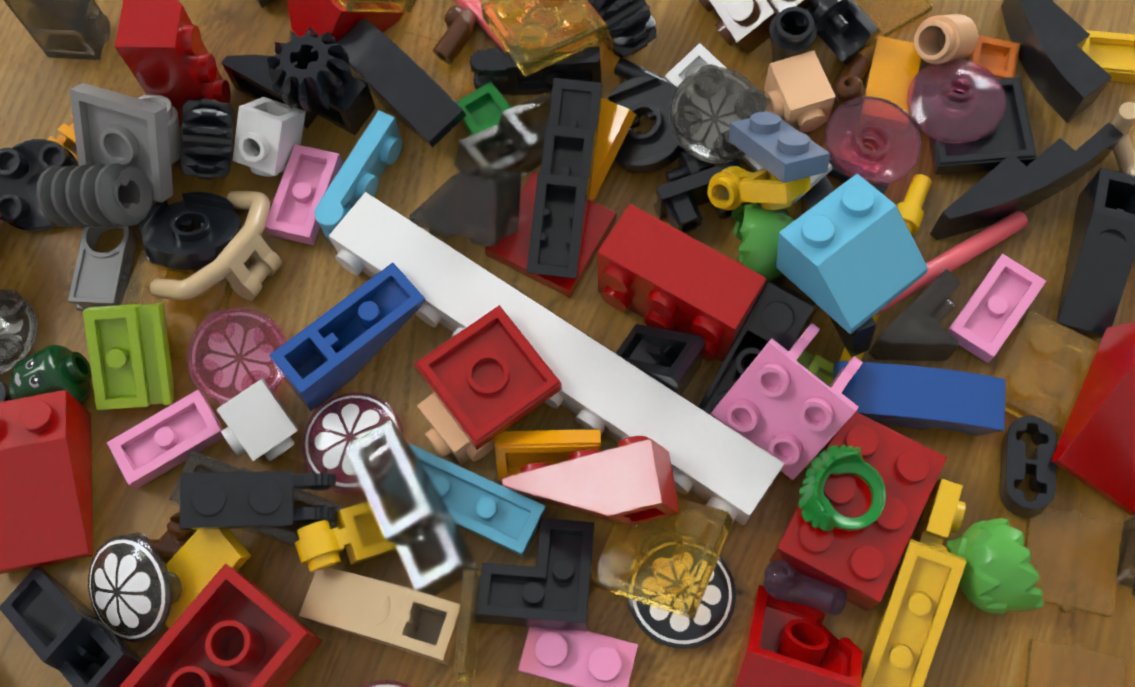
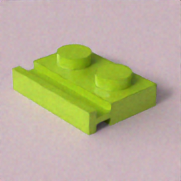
(129, 356)

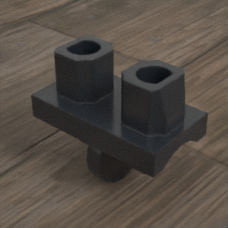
(843, 26)
(687, 190)

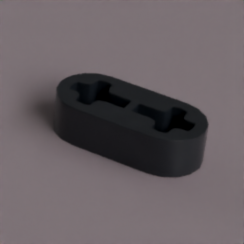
(1015, 466)

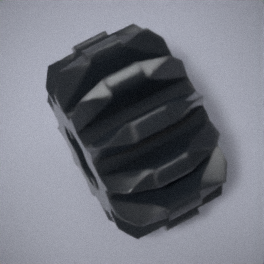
(628, 25)
(309, 70)
(206, 138)

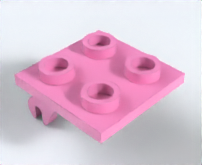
(786, 405)

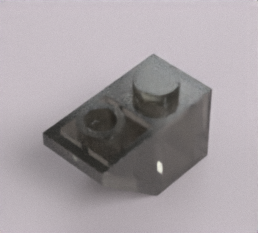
(473, 204)

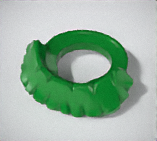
(838, 461)

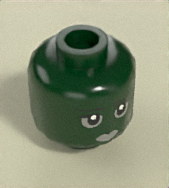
(51, 371)

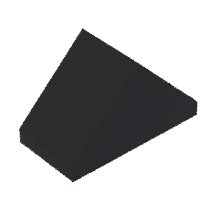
(664, 355)

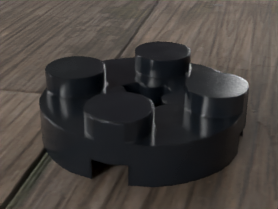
(657, 147)
(170, 235)

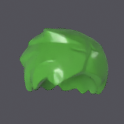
(759, 237)
(997, 568)

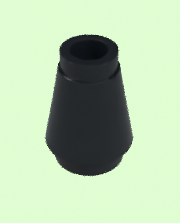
(791, 33)

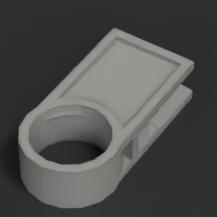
(102, 277)

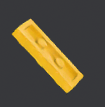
(913, 617)

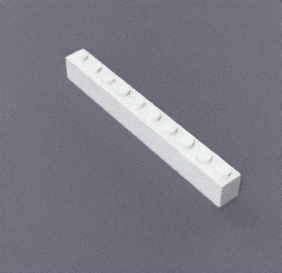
(595, 381)

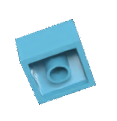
(851, 253)

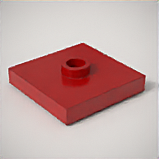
(514, 249)
(488, 377)

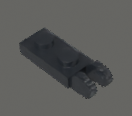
(508, 78)
(249, 499)

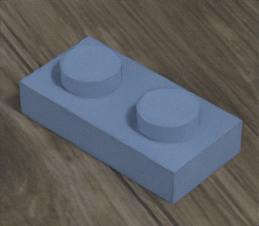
(778, 147)

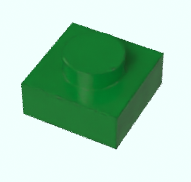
(482, 108)

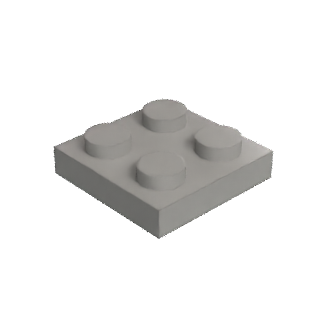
(125, 132)

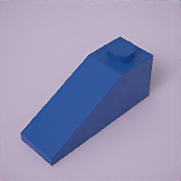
(347, 336)

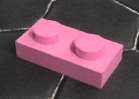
(299, 192)
(995, 308)
(166, 439)
(577, 658)

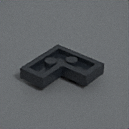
(544, 595)

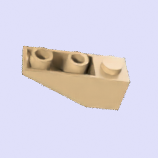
(384, 613)

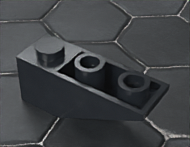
(1099, 253)
(776, 315)

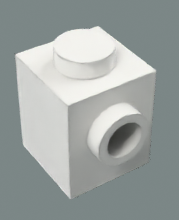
(267, 135)
(257, 423)

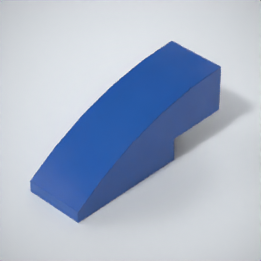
(927, 397)

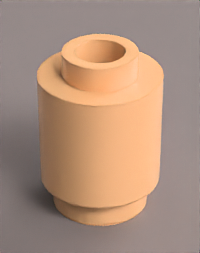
(945, 38)

